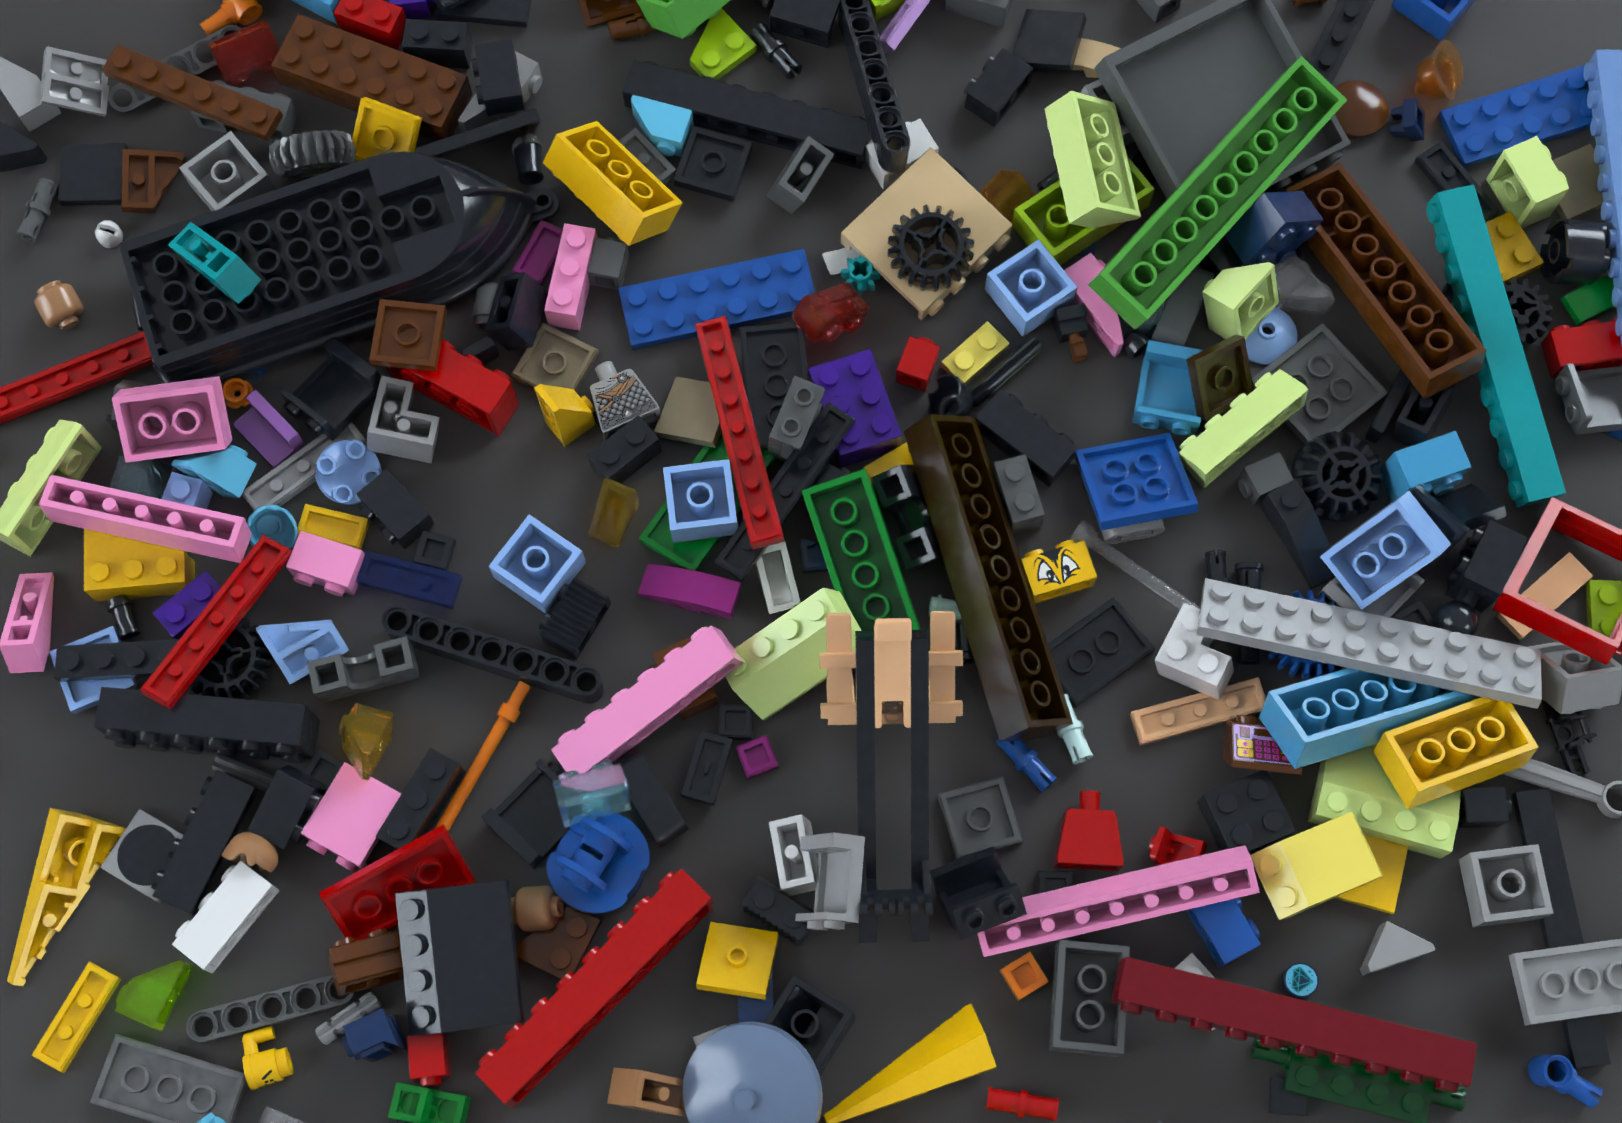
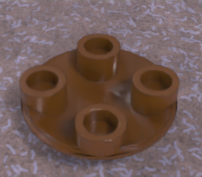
(1364, 109)

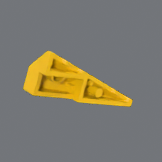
(66, 863)
(943, 1057)

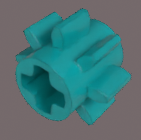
(860, 282)

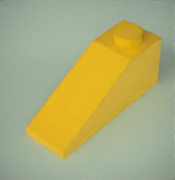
(565, 412)

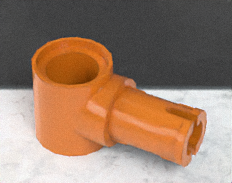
(232, 13)

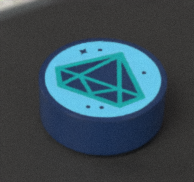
(1300, 980)

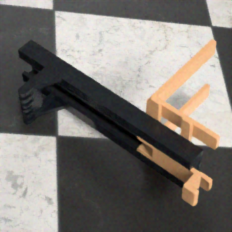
(920, 688)

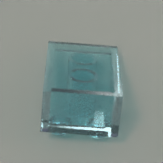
(592, 793)

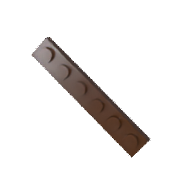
(192, 92)

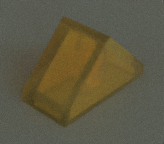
(613, 512)

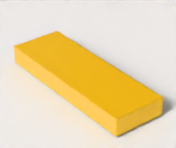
(76, 1017)

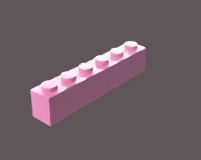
(145, 519)
(649, 702)

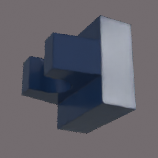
(1412, 120)

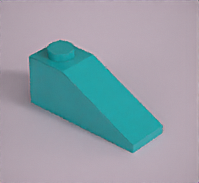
(215, 262)

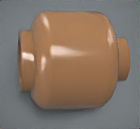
(58, 305)
(536, 908)

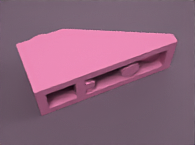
(1100, 315)
(28, 624)

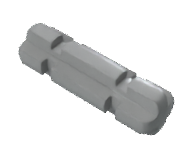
(328, 1032)

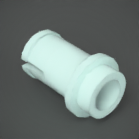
(942, 604)

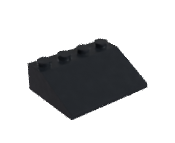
(459, 957)

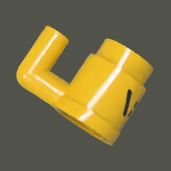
(264, 1066)

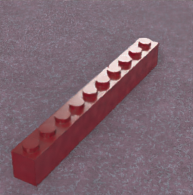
(1295, 1024)

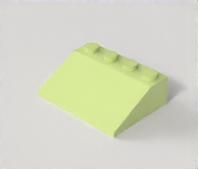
(1361, 786)

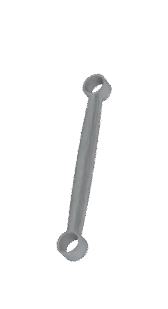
(1567, 783)

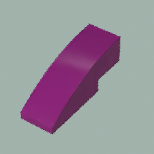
(690, 590)

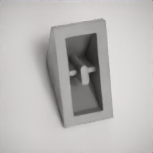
(1393, 946)

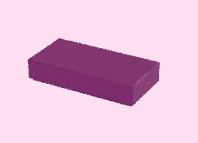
(540, 252)

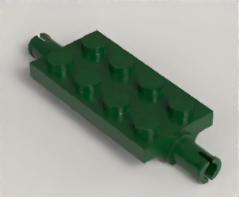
(1356, 1087)

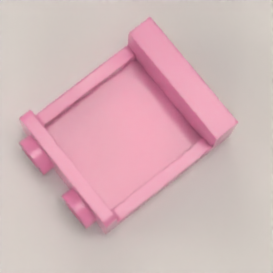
(350, 817)

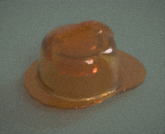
(1440, 72)

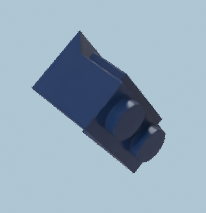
(373, 1036)

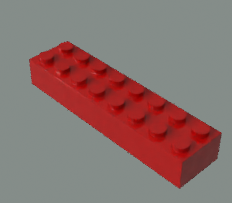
(595, 988)

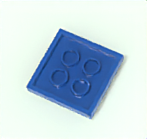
(1136, 481)

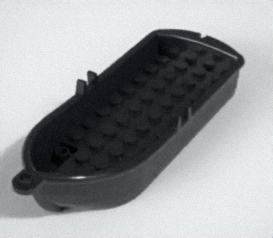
(325, 259)

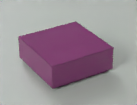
(757, 757)

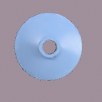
(1266, 348)

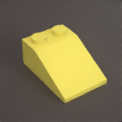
(1316, 866)

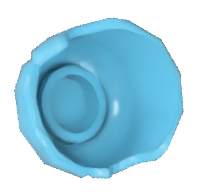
(274, 523)

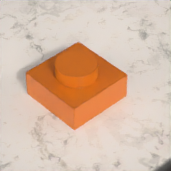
(1024, 976)

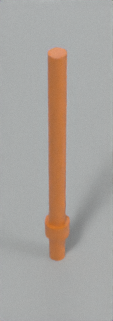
(507, 714)

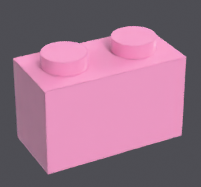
(325, 564)

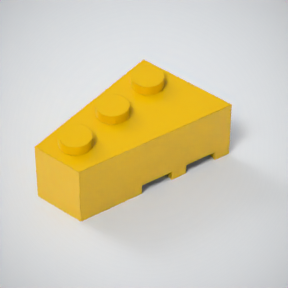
(132, 568)

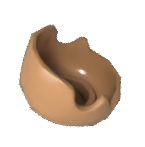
(252, 850)

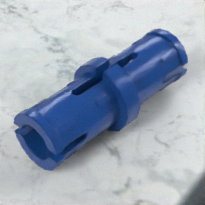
(1027, 761)

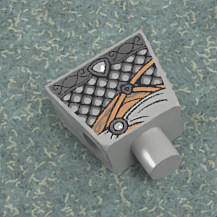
(620, 399)

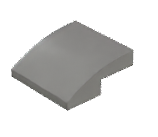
(74, 81)

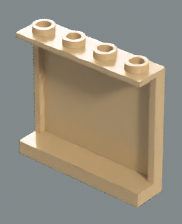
(935, 184)

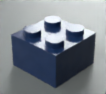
(1274, 227)

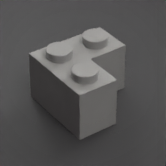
(396, 428)

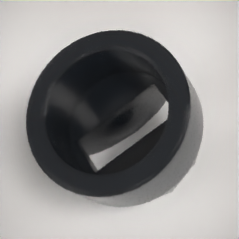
(1135, 343)

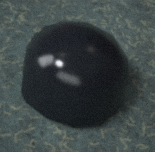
(951, 397)

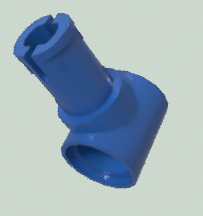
(1563, 1079)

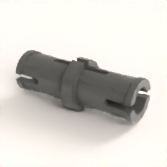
(37, 210)

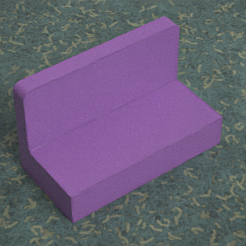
(268, 431)

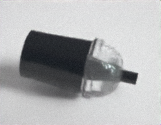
(528, 158)

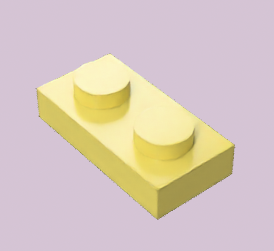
(975, 353)

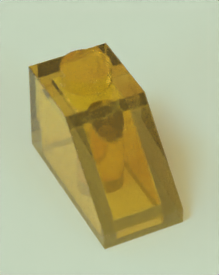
(366, 736)

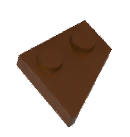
(148, 177)

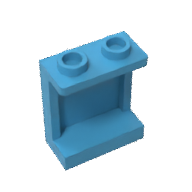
(1165, 390)

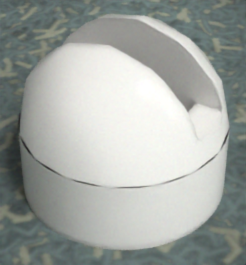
(105, 238)

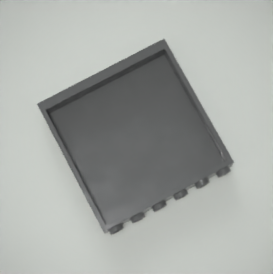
(1197, 81)

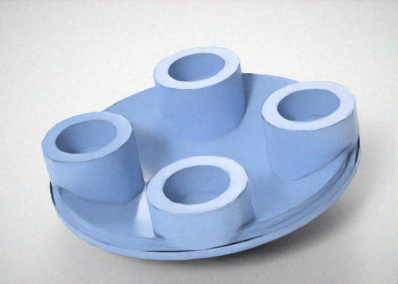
(345, 470)

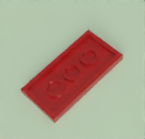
(368, 896)

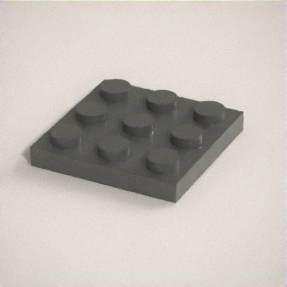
(1336, 381)

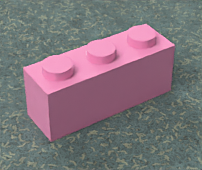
(570, 278)

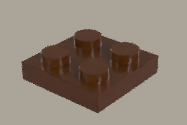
(408, 335)

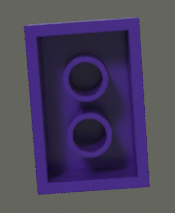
(858, 390)

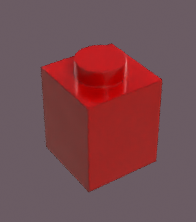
(917, 363)
(429, 1058)

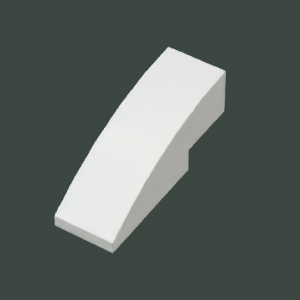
(777, 578)

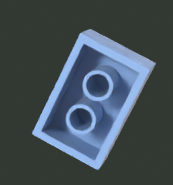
(1385, 550)

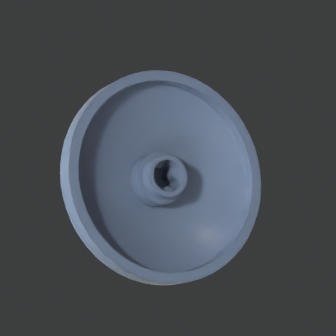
(752, 1077)

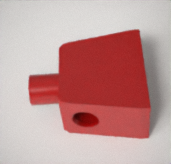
(1089, 837)

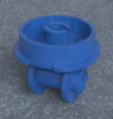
(584, 852)

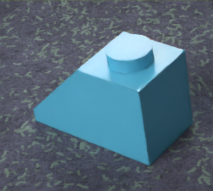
(663, 124)
(221, 470)

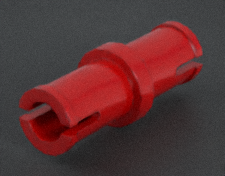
(1022, 1104)

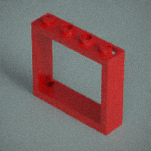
(1588, 531)

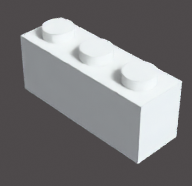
(224, 916)

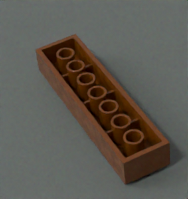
(1389, 285)

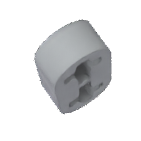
(1133, 532)

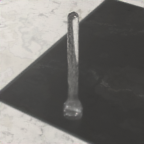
(1086, 533)

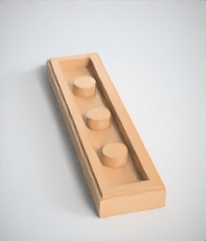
(1197, 712)

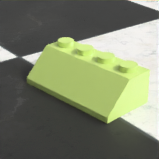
(1091, 161)
(1243, 426)
(65, 453)
(785, 655)

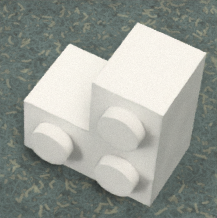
(1189, 659)

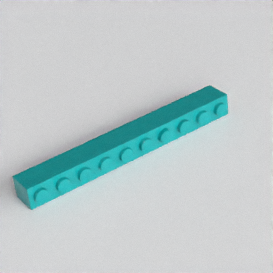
(1505, 374)

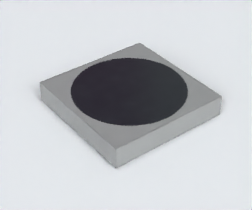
(141, 852)

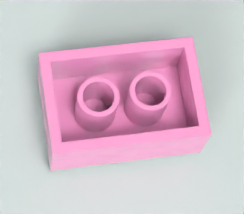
(172, 419)

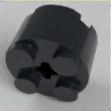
(1574, 252)

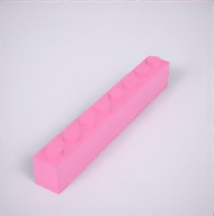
(1125, 899)

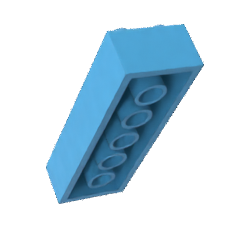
(1347, 712)

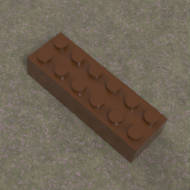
(350, 67)

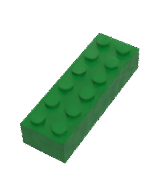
(859, 549)

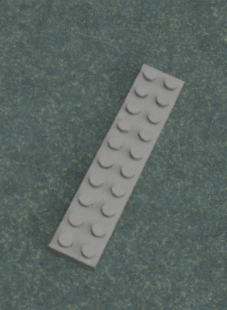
(1370, 643)

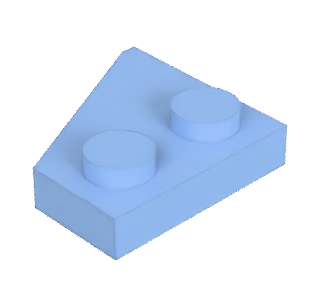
(299, 643)

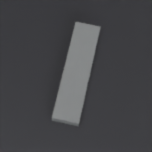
(295, 472)

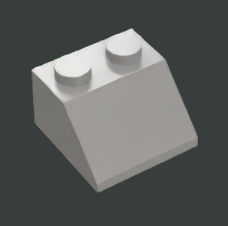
(1577, 681)

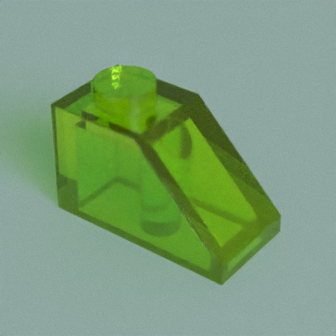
(153, 995)

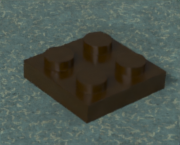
(1219, 376)

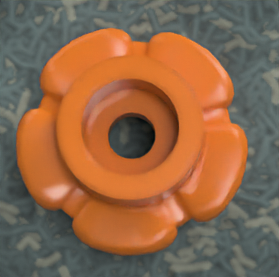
(236, 385)

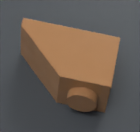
(647, 1091)

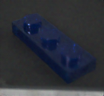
(409, 579)

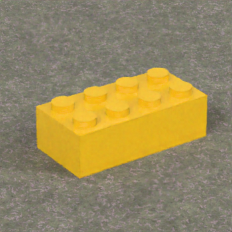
(612, 182)
(1454, 749)

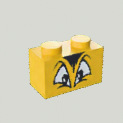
(1059, 570)

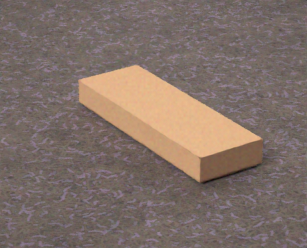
(1551, 589)

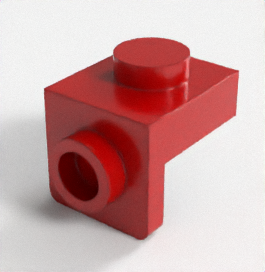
(1170, 847)

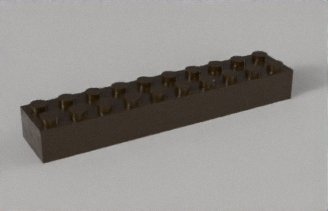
(987, 578)

